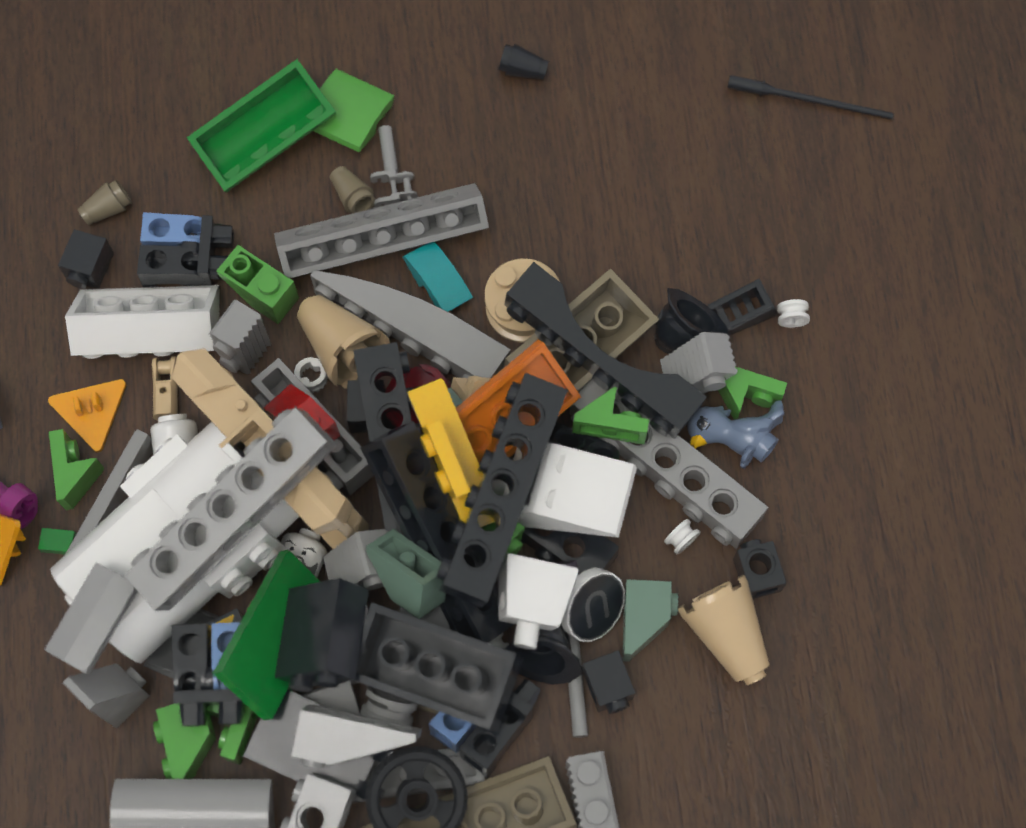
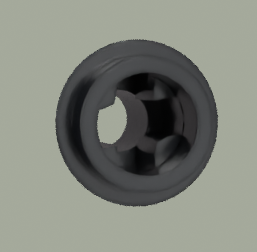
(522, 63)

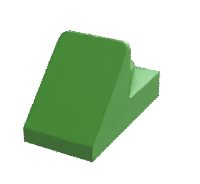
(757, 387)
(600, 421)
(71, 476)
(236, 737)

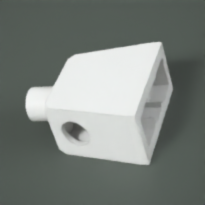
(533, 596)

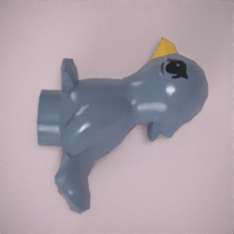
(744, 436)

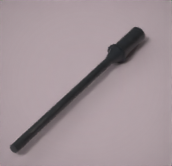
(762, 88)

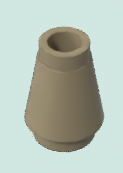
(352, 190)
(105, 202)

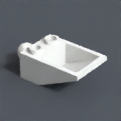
(576, 492)

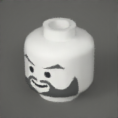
(306, 549)

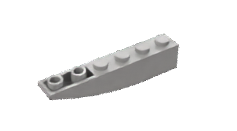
(417, 324)

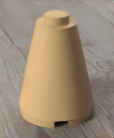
(335, 335)
(730, 629)

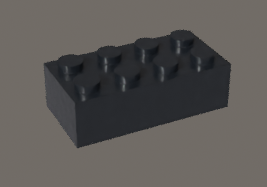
(436, 667)

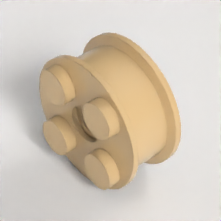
(495, 293)

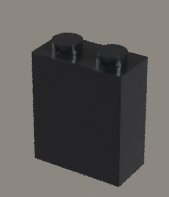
(321, 634)

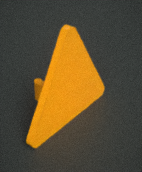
(90, 410)
(9, 534)

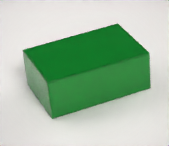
(55, 540)

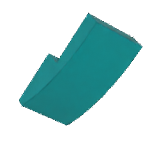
(438, 275)

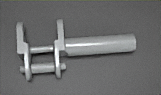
(390, 171)

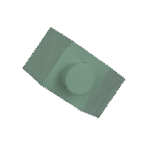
(407, 573)
(646, 613)

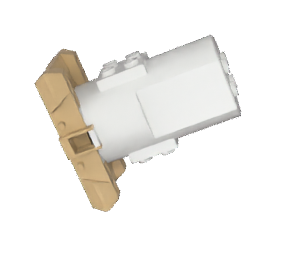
(169, 483)

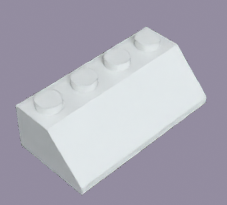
(142, 320)

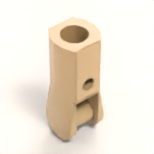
(165, 391)

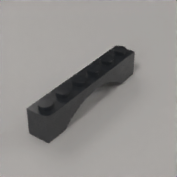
(660, 397)

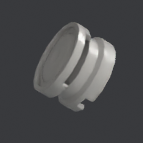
(388, 707)

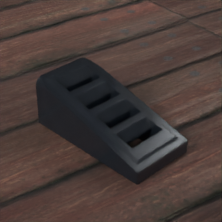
(744, 294)

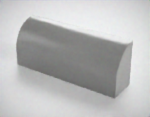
(192, 803)

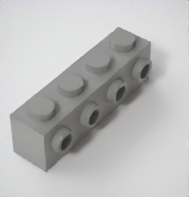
(346, 462)

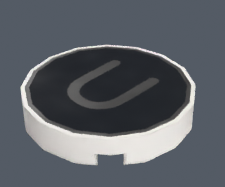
(593, 605)

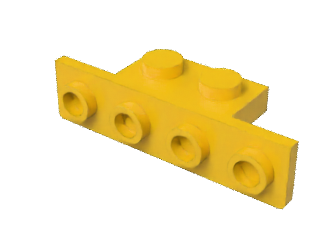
(448, 444)

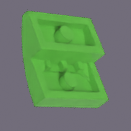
(357, 108)

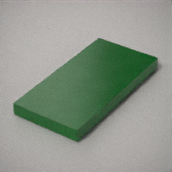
(253, 651)

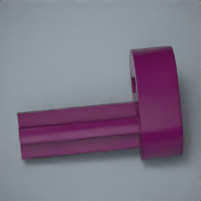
(18, 503)

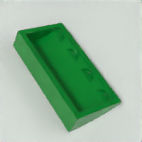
(261, 125)

